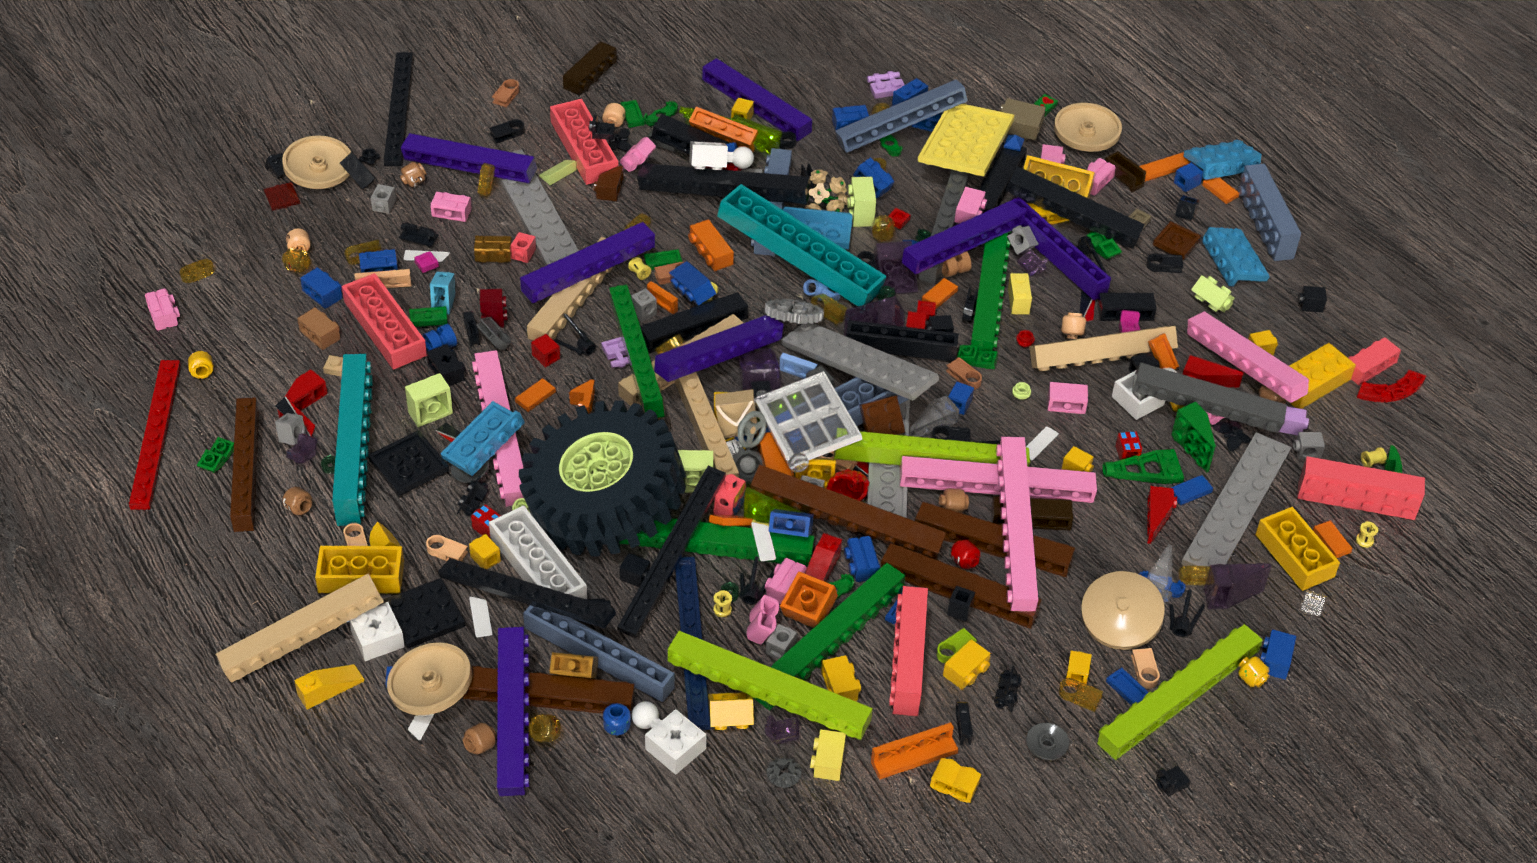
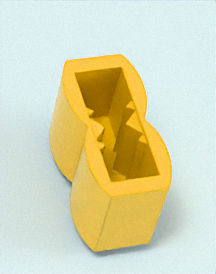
(955, 780)

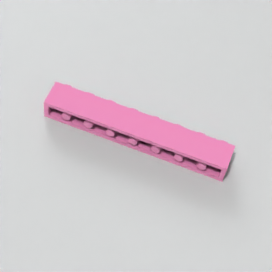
(1248, 357)

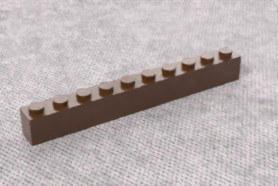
(848, 512)

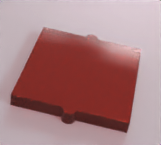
(281, 196)

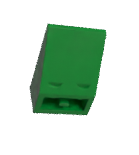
(1195, 434)

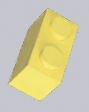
(1019, 293)
(829, 755)

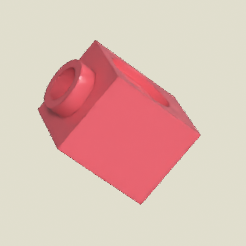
(523, 247)

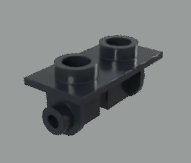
(357, 170)
(421, 236)
(468, 503)
(1008, 687)

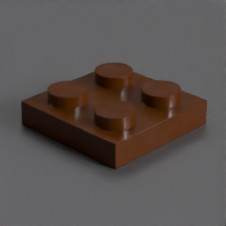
(1176, 240)
(883, 416)

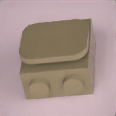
(1027, 118)

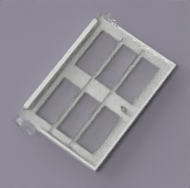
(807, 420)

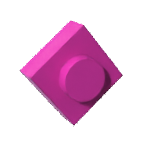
(426, 262)

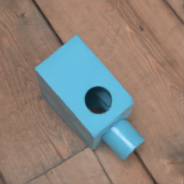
(443, 285)

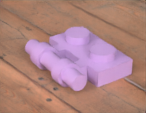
(884, 88)
(615, 349)

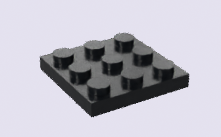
(408, 463)
(425, 613)

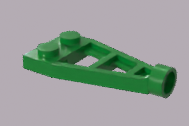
(1167, 462)

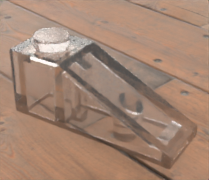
(938, 413)
(1162, 574)

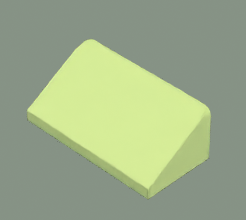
(559, 171)

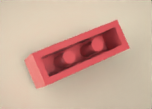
(1374, 360)

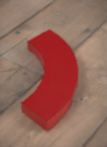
(1400, 390)

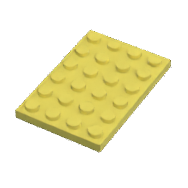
(966, 139)

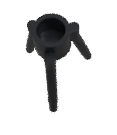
(1086, 247)
(584, 344)
(750, 593)
(1181, 625)

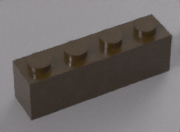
(589, 68)
(1045, 513)

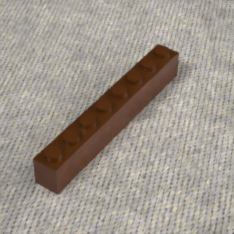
(244, 465)
(988, 537)
(943, 578)
(556, 691)

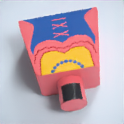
(733, 493)

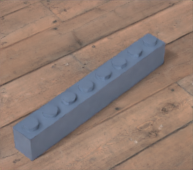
(901, 115)
(778, 163)
(612, 656)

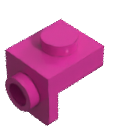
(1129, 321)

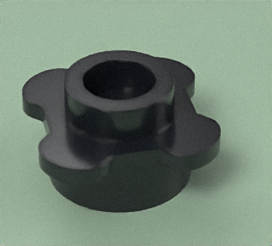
(369, 156)

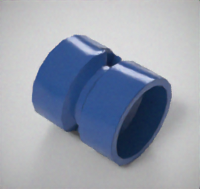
(442, 336)

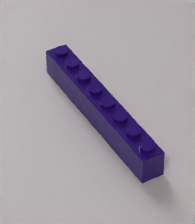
(765, 103)
(468, 157)
(963, 237)
(1065, 254)
(587, 262)
(718, 348)
(511, 712)

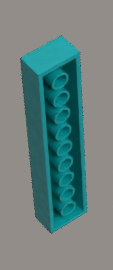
(801, 246)
(352, 440)

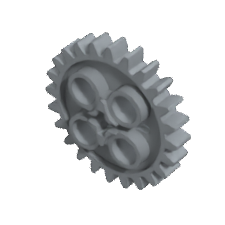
(794, 311)

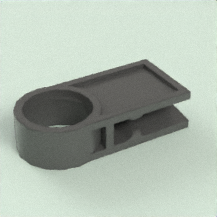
(494, 333)

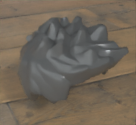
(747, 463)

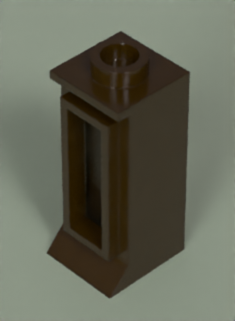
(1127, 171)

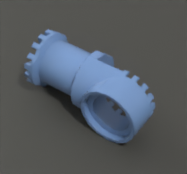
(820, 288)

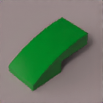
(1103, 246)
(1393, 460)

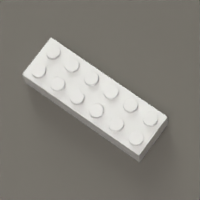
(534, 553)

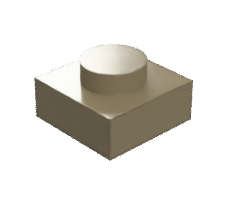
(1141, 217)

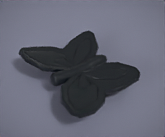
(619, 140)
(1234, 433)

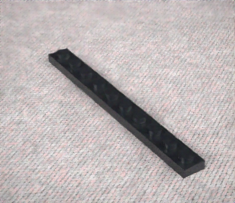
(398, 109)
(671, 552)
(527, 593)

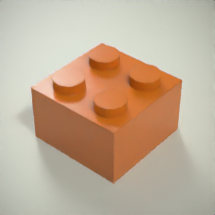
(808, 600)

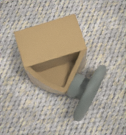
(739, 417)

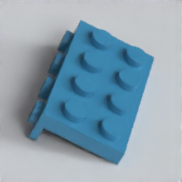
(1223, 158)
(830, 224)
(1234, 255)
(482, 438)

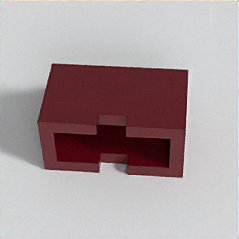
(492, 305)

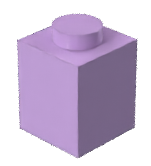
(1294, 421)

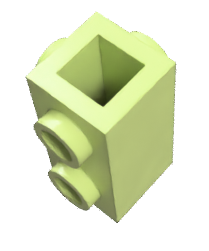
(1217, 297)

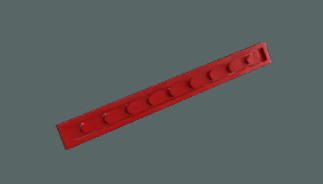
(154, 435)

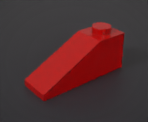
(1212, 372)
(306, 390)
(1159, 509)
(824, 557)

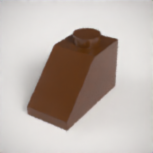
(609, 184)

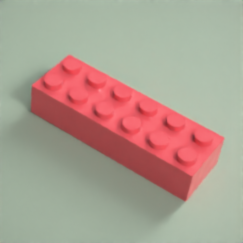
(572, 126)
(384, 321)
(1361, 488)
(908, 651)

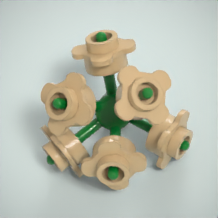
(820, 195)

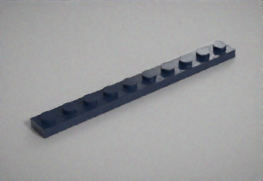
(691, 624)

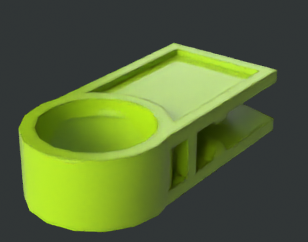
(954, 644)

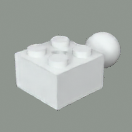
(716, 156)
(1133, 402)
(377, 632)
(671, 740)

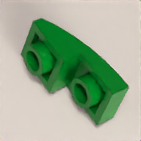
(977, 358)
(217, 456)

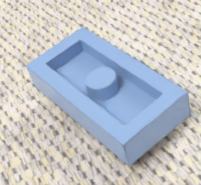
(795, 365)

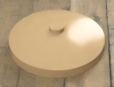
(1087, 127)
(316, 162)
(1123, 610)
(429, 678)

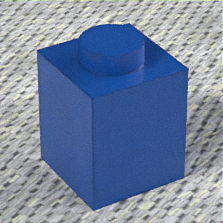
(1188, 177)
(961, 396)

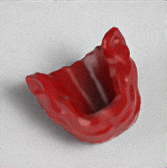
(849, 483)

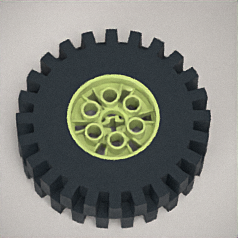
(631, 482)

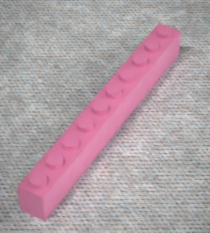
(508, 456)
(984, 477)
(1018, 524)

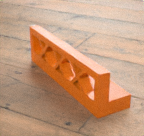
(723, 128)
(914, 752)

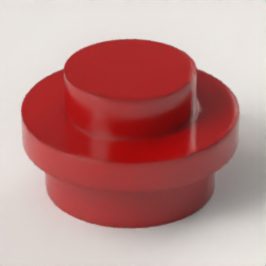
(1025, 338)

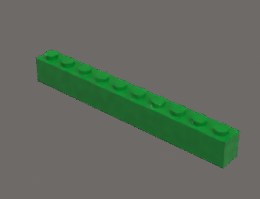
(990, 292)
(636, 350)
(733, 542)
(840, 625)

